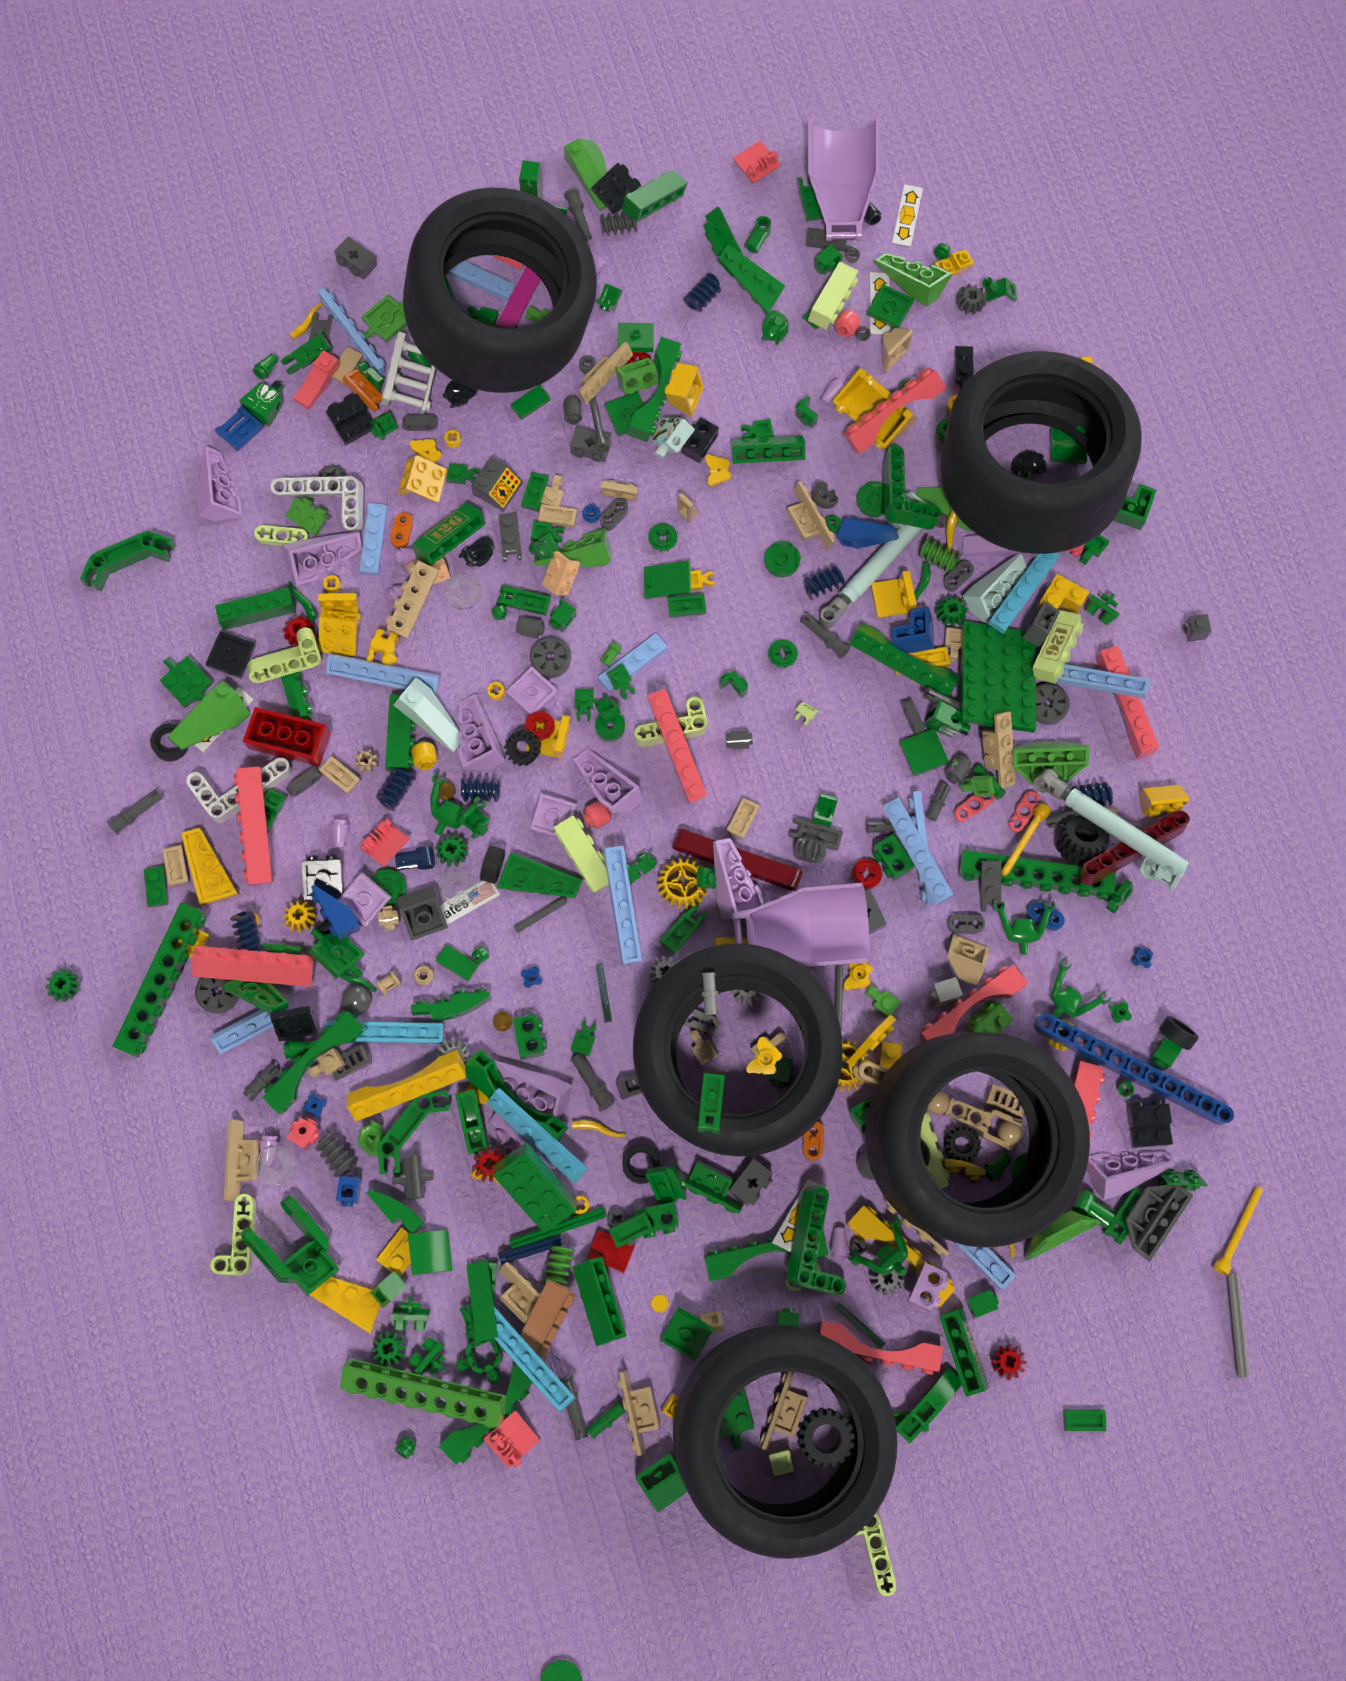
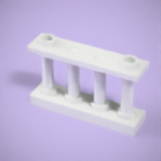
(394, 378)

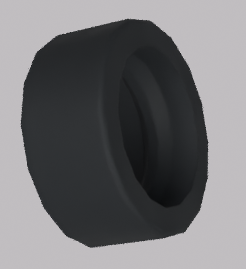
(154, 741)
(492, 864)
(1178, 1033)
(629, 1154)

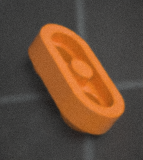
(401, 529)
(814, 1141)

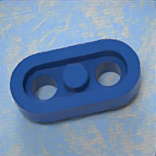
(1037, 917)

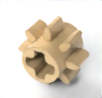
(369, 766)
(388, 918)

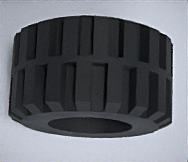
(1081, 840)
(838, 1450)

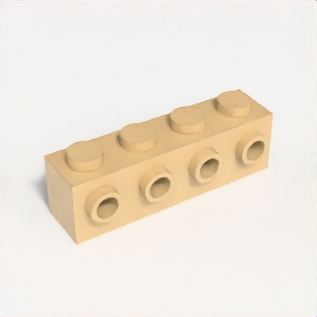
(412, 600)

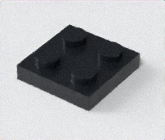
(230, 654)

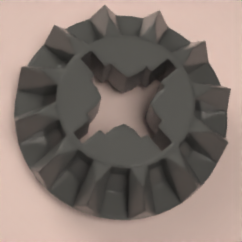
(329, 470)

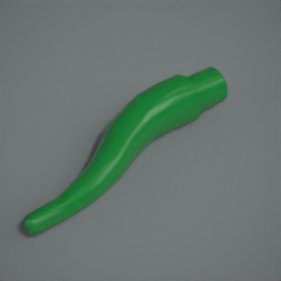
(926, 573)
(306, 604)
(353, 979)

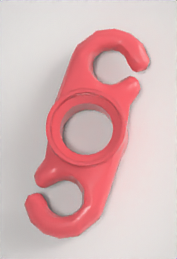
(966, 807)
(1024, 819)

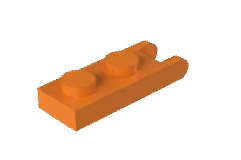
(363, 388)

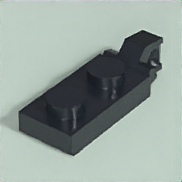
(963, 364)

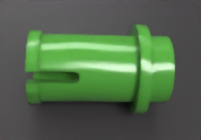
(613, 650)

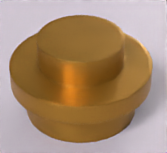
(446, 791)
(502, 1021)

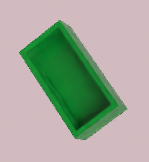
(535, 1187)

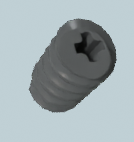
(617, 223)
(334, 1155)

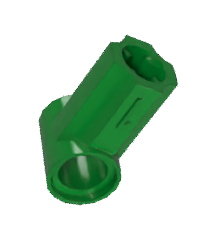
(758, 234)
(1088, 1206)

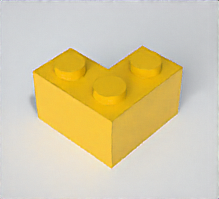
(1065, 594)

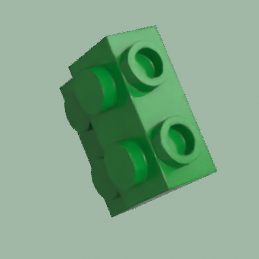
(1065, 448)

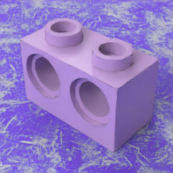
(923, 1285)

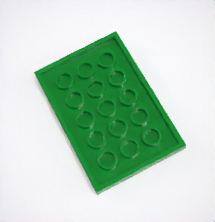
(997, 676)

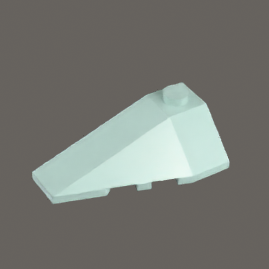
(990, 592)
(426, 711)

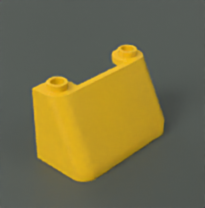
(862, 396)

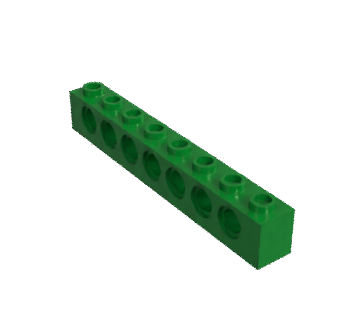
(1046, 869)
(150, 983)

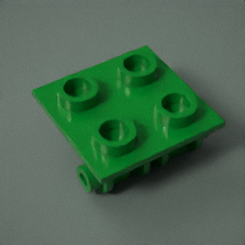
(1188, 1179)

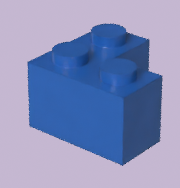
(918, 634)

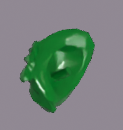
(775, 327)

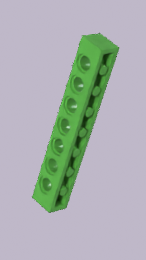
(433, 1388)

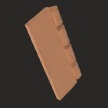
(547, 1317)

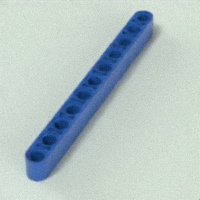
(1142, 1068)

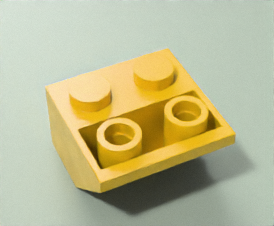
(1162, 800)

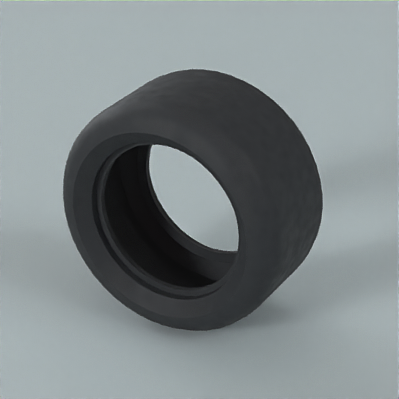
(513, 227)
(1049, 392)
(738, 968)
(1055, 1152)
(849, 1496)

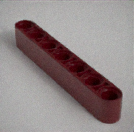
(1161, 831)
(759, 866)

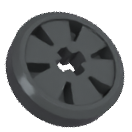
(550, 646)
(1059, 707)
(206, 999)

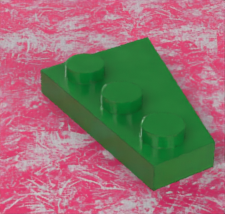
(259, 994)

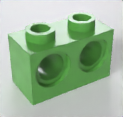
(636, 372)

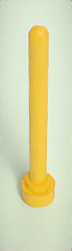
(1040, 813)
(1223, 1264)

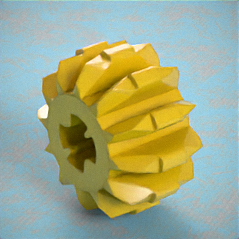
(304, 920)

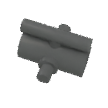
(412, 1178)

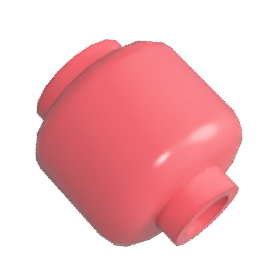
(847, 323)
(597, 815)

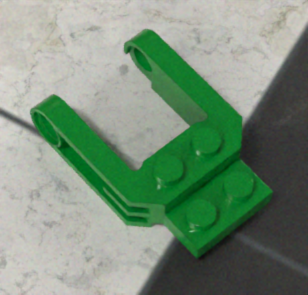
(308, 1266)

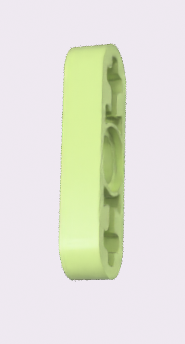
(276, 530)

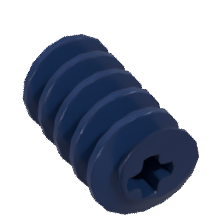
(702, 293)
(822, 581)
(394, 788)
(480, 790)
(1097, 792)
(246, 931)

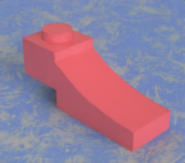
(317, 380)

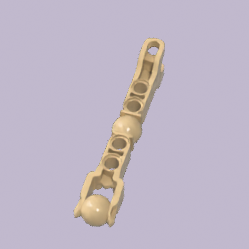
(1009, 1132)

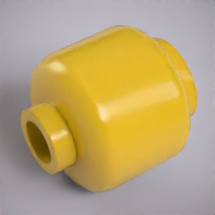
(424, 755)

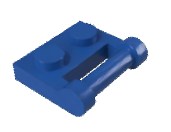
(242, 432)

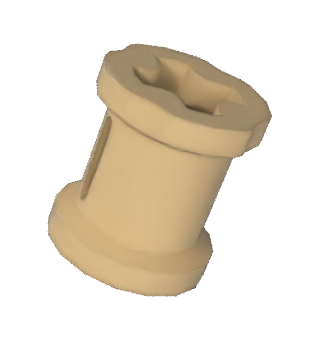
(388, 983)

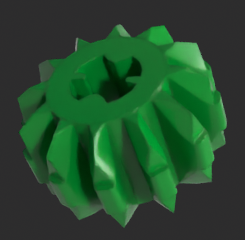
(951, 604)
(458, 847)
(57, 981)
(387, 1341)

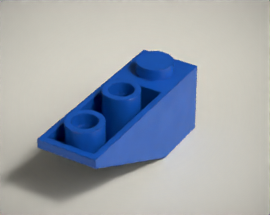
(862, 534)
(338, 914)

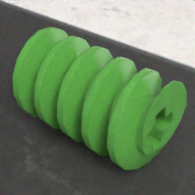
(939, 555)
(559, 1264)

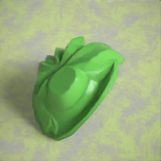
(370, 1138)

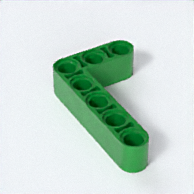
(896, 506)
(810, 1246)

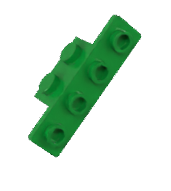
(719, 232)
(296, 696)
(712, 1185)

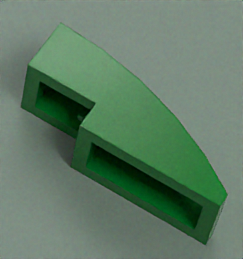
(471, 1122)
(396, 1211)

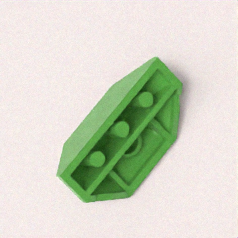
(1062, 756)
(1060, 1231)

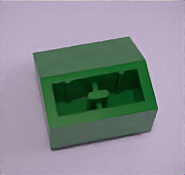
(662, 1482)

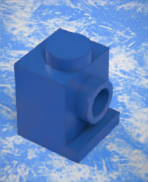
(345, 1184)

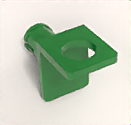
(999, 288)
(544, 547)

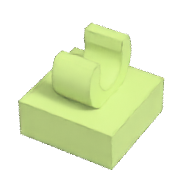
(807, 711)
(781, 1462)

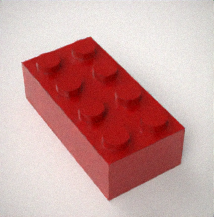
(286, 736)

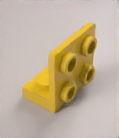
(422, 478)
(894, 596)
(340, 602)
(338, 632)
(556, 743)

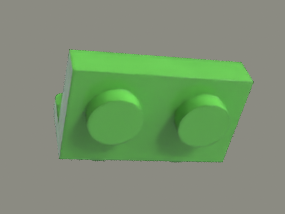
(308, 514)
(990, 1018)

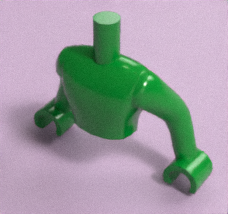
(449, 813)
(1023, 930)
(1068, 999)
(889, 1256)

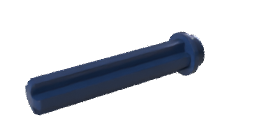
(529, 1249)

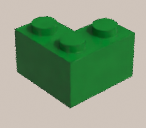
(1136, 510)

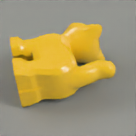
(383, 646)

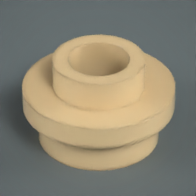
(423, 969)

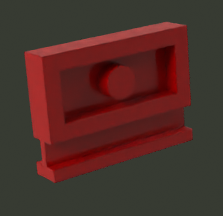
(613, 1257)

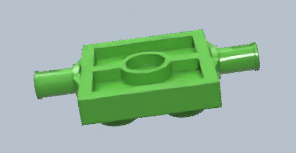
(385, 319)

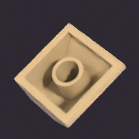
(894, 346)
(967, 958)

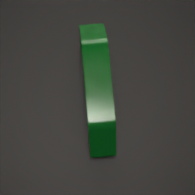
(123, 555)
(405, 1126)

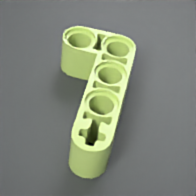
(263, 668)
(686, 722)
(236, 1254)
(876, 1553)

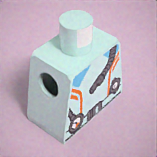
(671, 435)

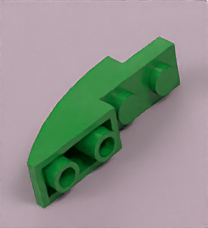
(459, 1005)
(929, 1405)

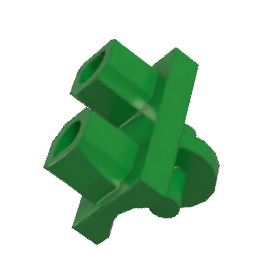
(1110, 614)
(410, 1312)
(421, 1364)

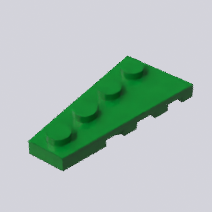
(752, 278)
(532, 877)

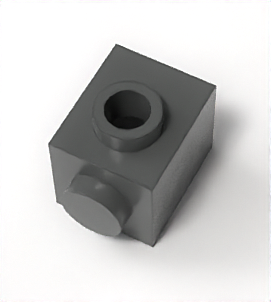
(1197, 627)

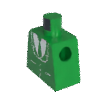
(263, 402)
(946, 720)

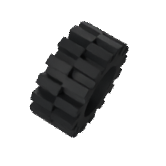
(533, 745)
(969, 1134)

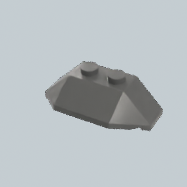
(1155, 1217)

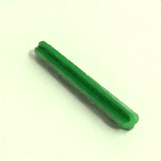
(563, 1226)

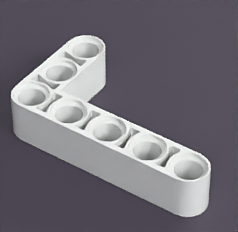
(326, 491)
(224, 801)

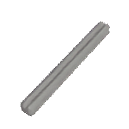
(1237, 1325)

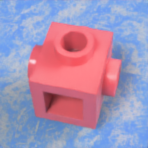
(304, 1140)

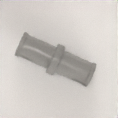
(709, 994)

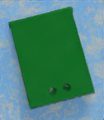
(667, 580)

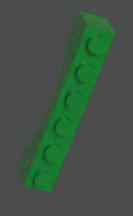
(643, 418)
(878, 647)
(485, 1076)
(285, 1090)
(722, 1265)
(461, 1442)

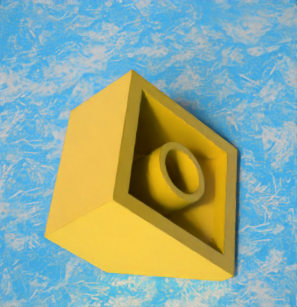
(685, 388)

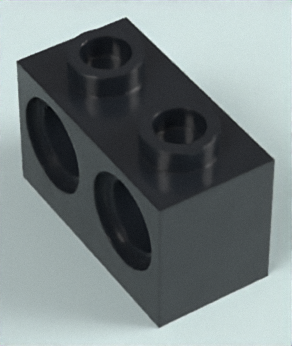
(703, 441)

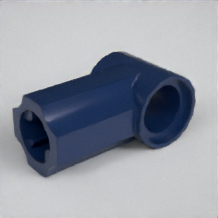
(421, 859)

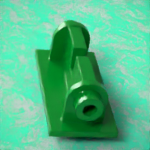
(642, 863)

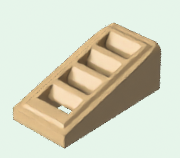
(686, 508)
(990, 1100)

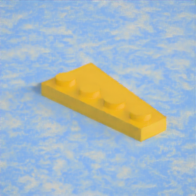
(206, 870)
(349, 1301)

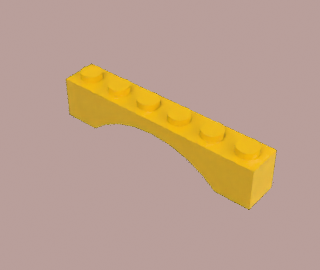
(440, 1073)
(868, 1226)

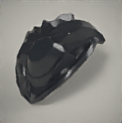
(458, 394)
(1029, 462)
(478, 553)

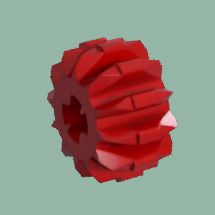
(293, 626)
(484, 1160)
(1015, 1365)

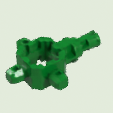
(464, 1363)

